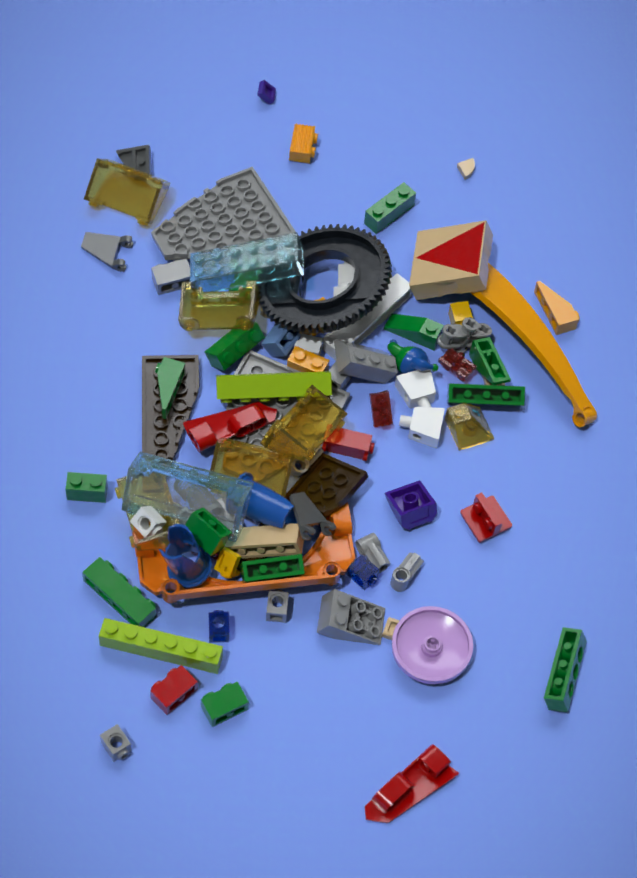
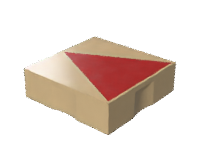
(451, 260)

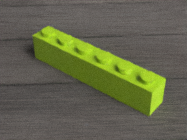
(270, 385)
(161, 645)

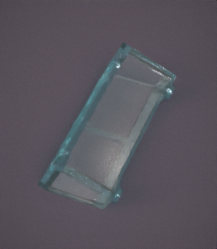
(181, 489)

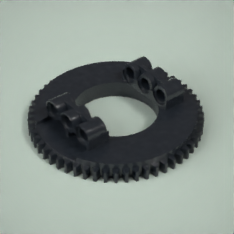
(372, 274)

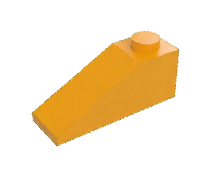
(557, 309)

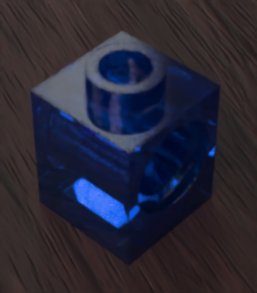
(363, 572)
(218, 634)

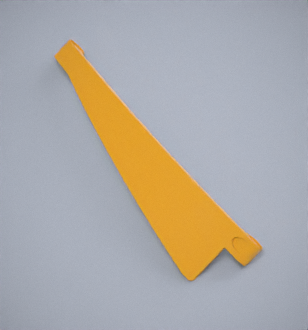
(525, 322)

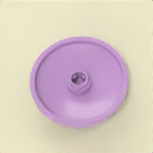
(432, 645)

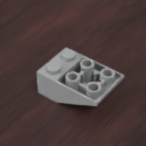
(350, 618)

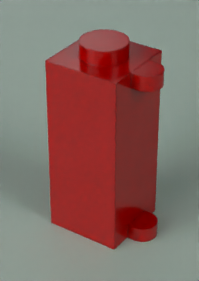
(349, 444)

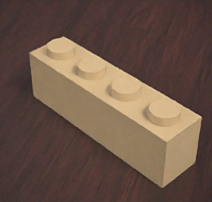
(268, 541)

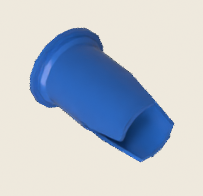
(267, 505)
(184, 570)

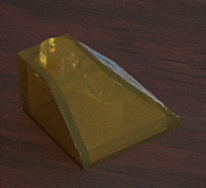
(467, 425)

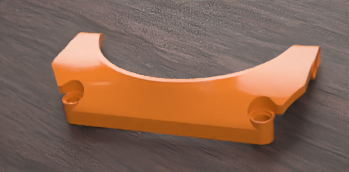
(326, 556)

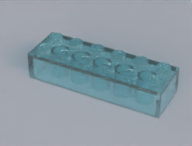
(249, 261)

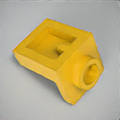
(227, 563)

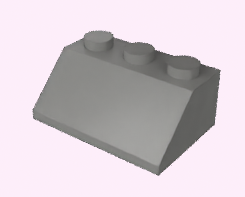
(364, 362)

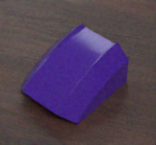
(412, 505)

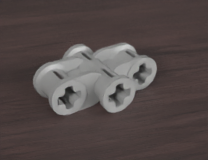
(461, 336)

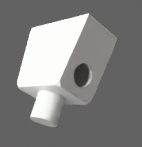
(416, 388)
(424, 425)

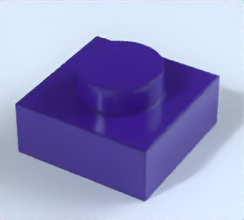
(266, 91)

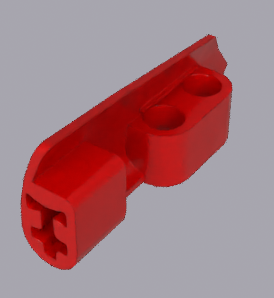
(234, 422)
(411, 785)

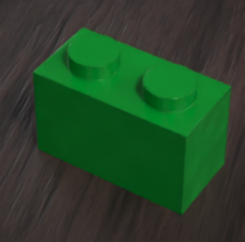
(86, 487)
(208, 531)
(224, 703)

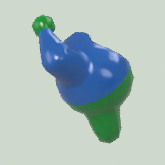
(410, 358)

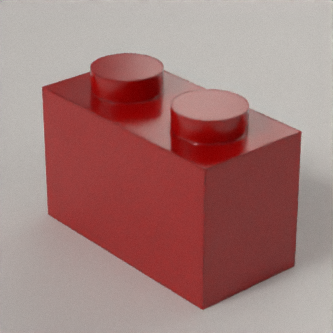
(173, 689)

